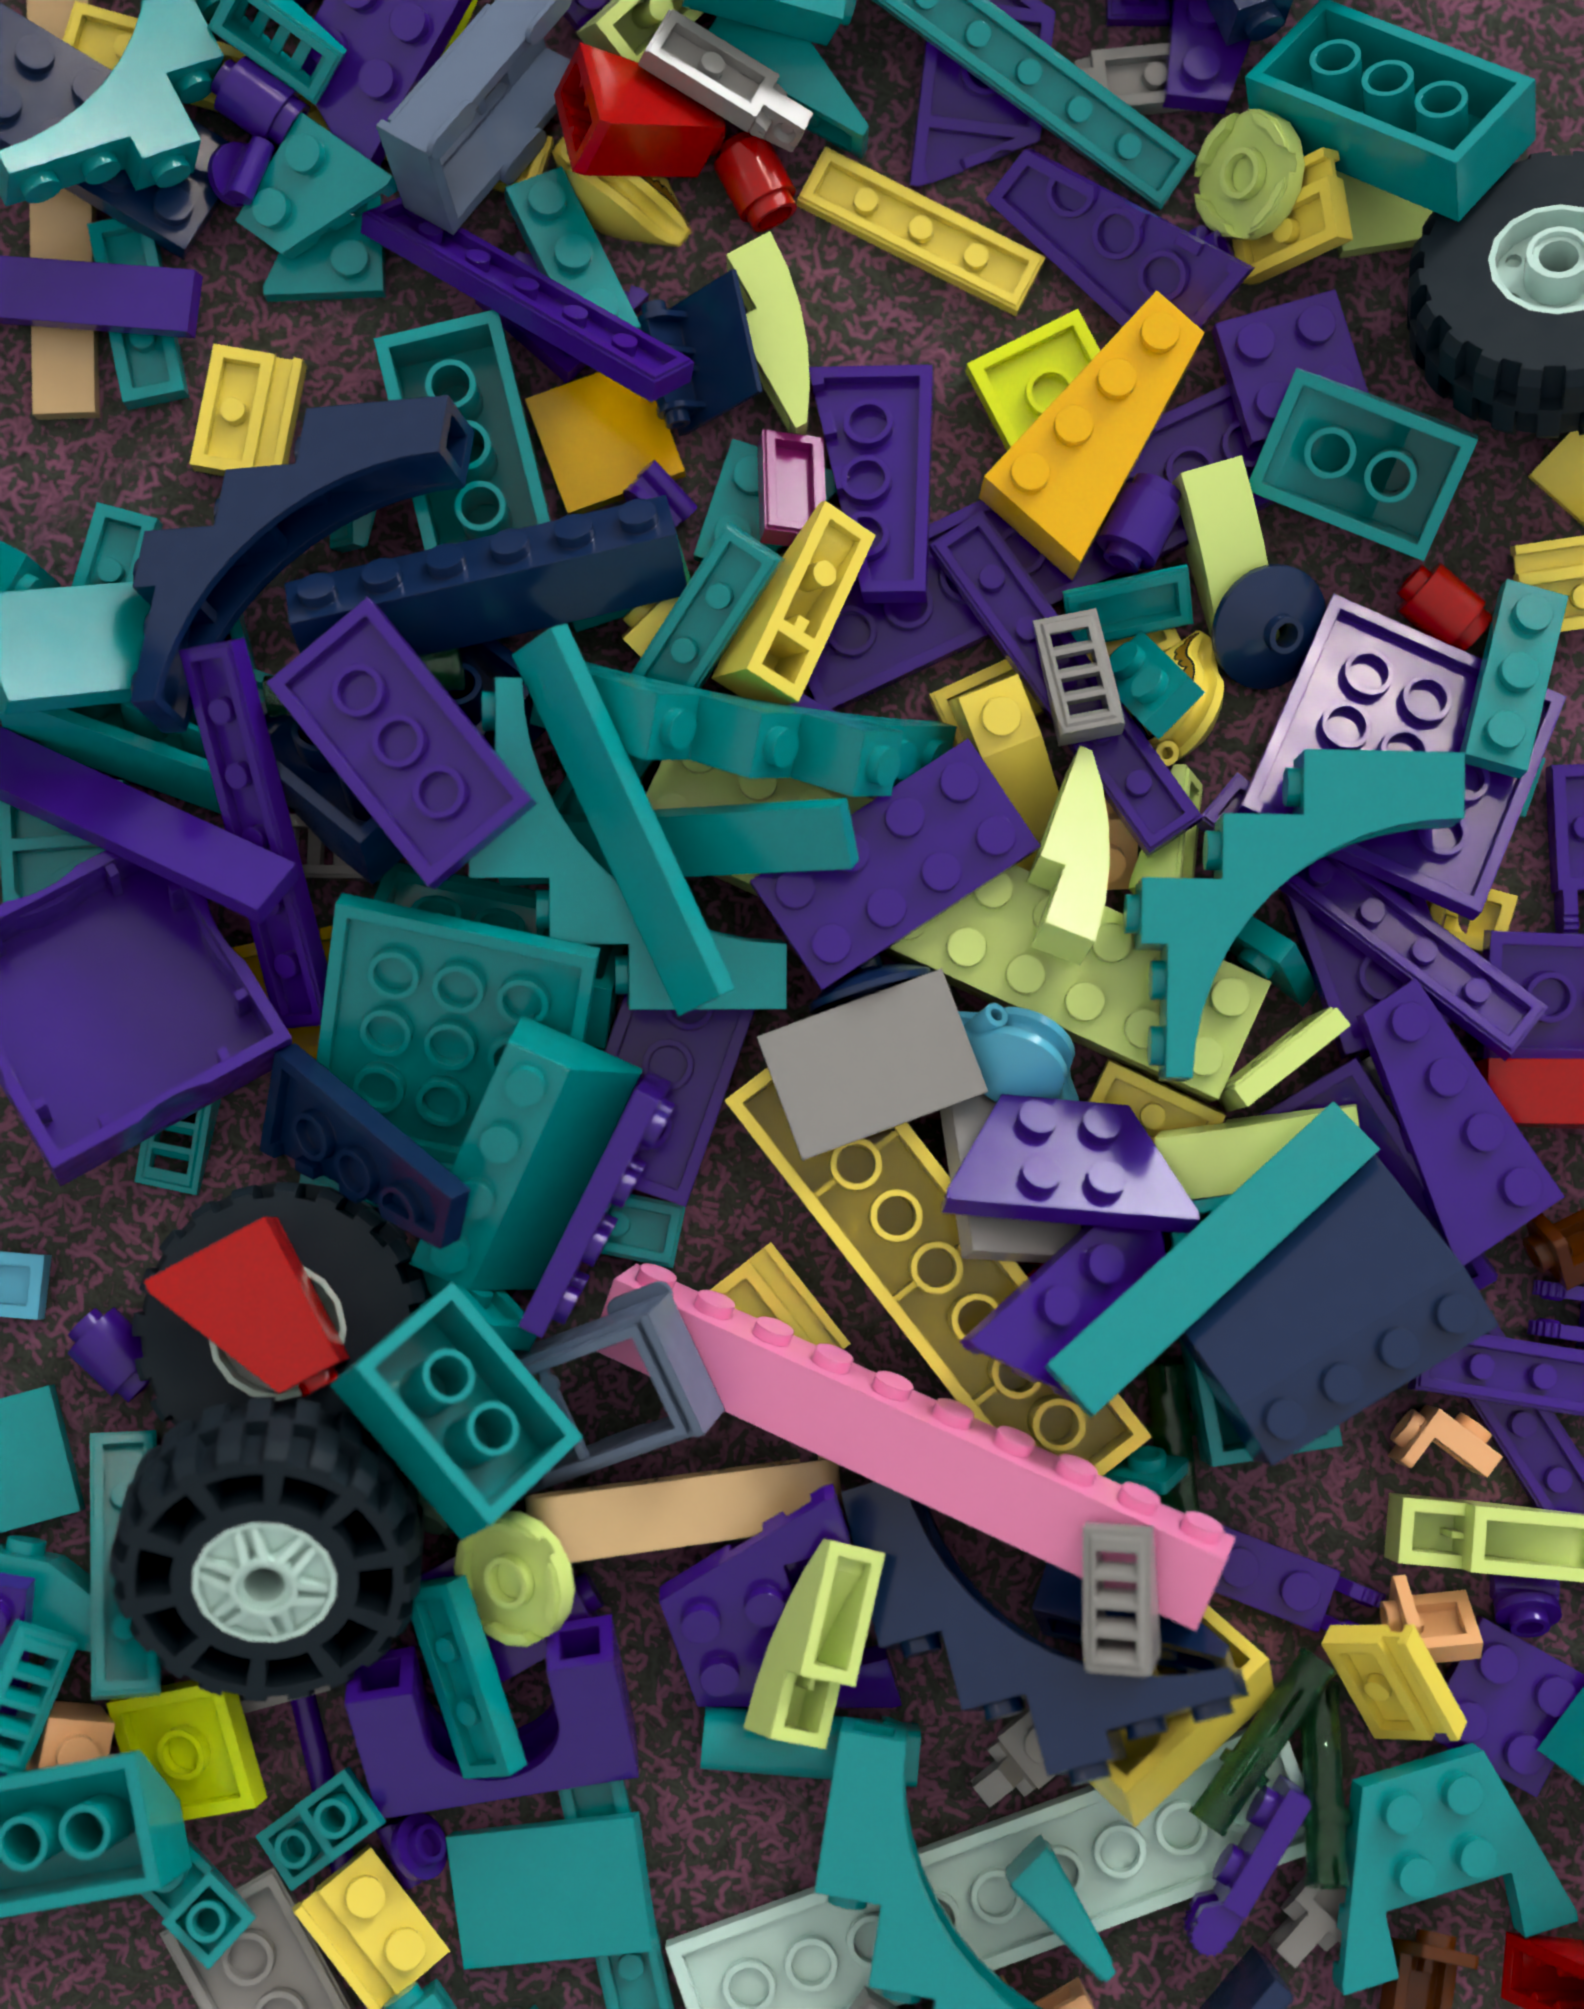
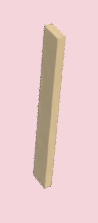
(62, 359)

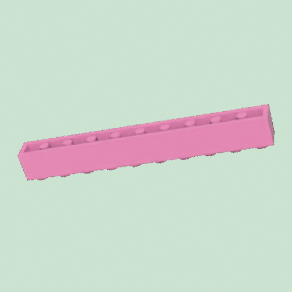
(932, 1447)

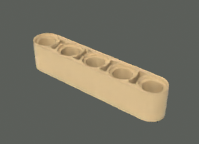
(679, 1507)

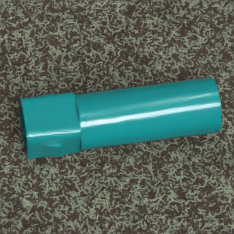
(735, 1749)

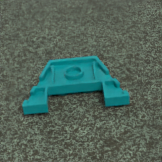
(1428, 1834)

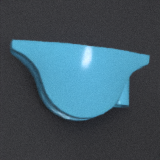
(1021, 1052)

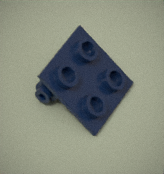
(716, 336)

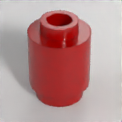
(755, 181)
(1443, 606)

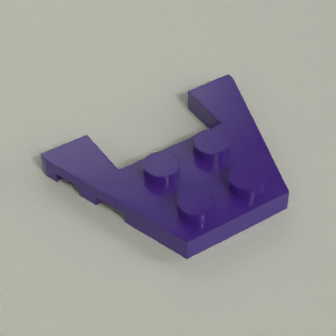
(733, 1600)

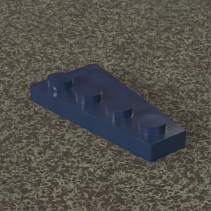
(348, 1141)

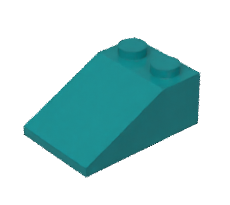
(1362, 463)

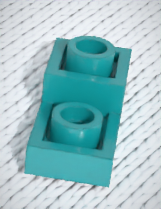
(320, 1828)
(202, 1909)

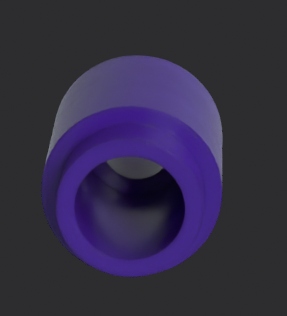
(256, 100)
(1139, 523)
(108, 1352)

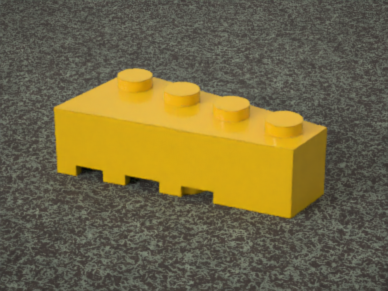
(1083, 447)

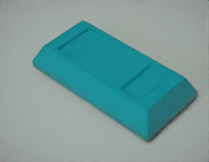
(1135, 603)

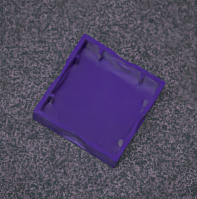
(122, 1012)

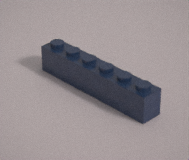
(505, 580)

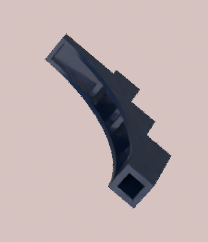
(268, 516)
(999, 1663)

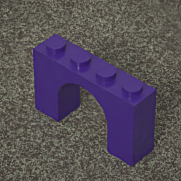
(575, 1743)

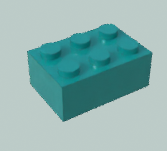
(457, 1411)

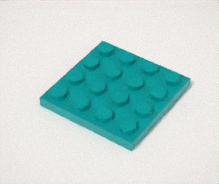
(428, 1005)

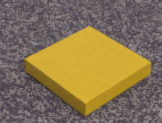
(600, 440)

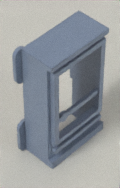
(455, 144)
(670, 1358)

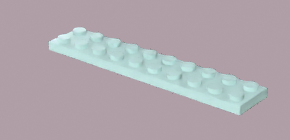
(821, 1955)

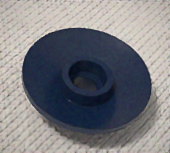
(1250, 618)
(864, 981)

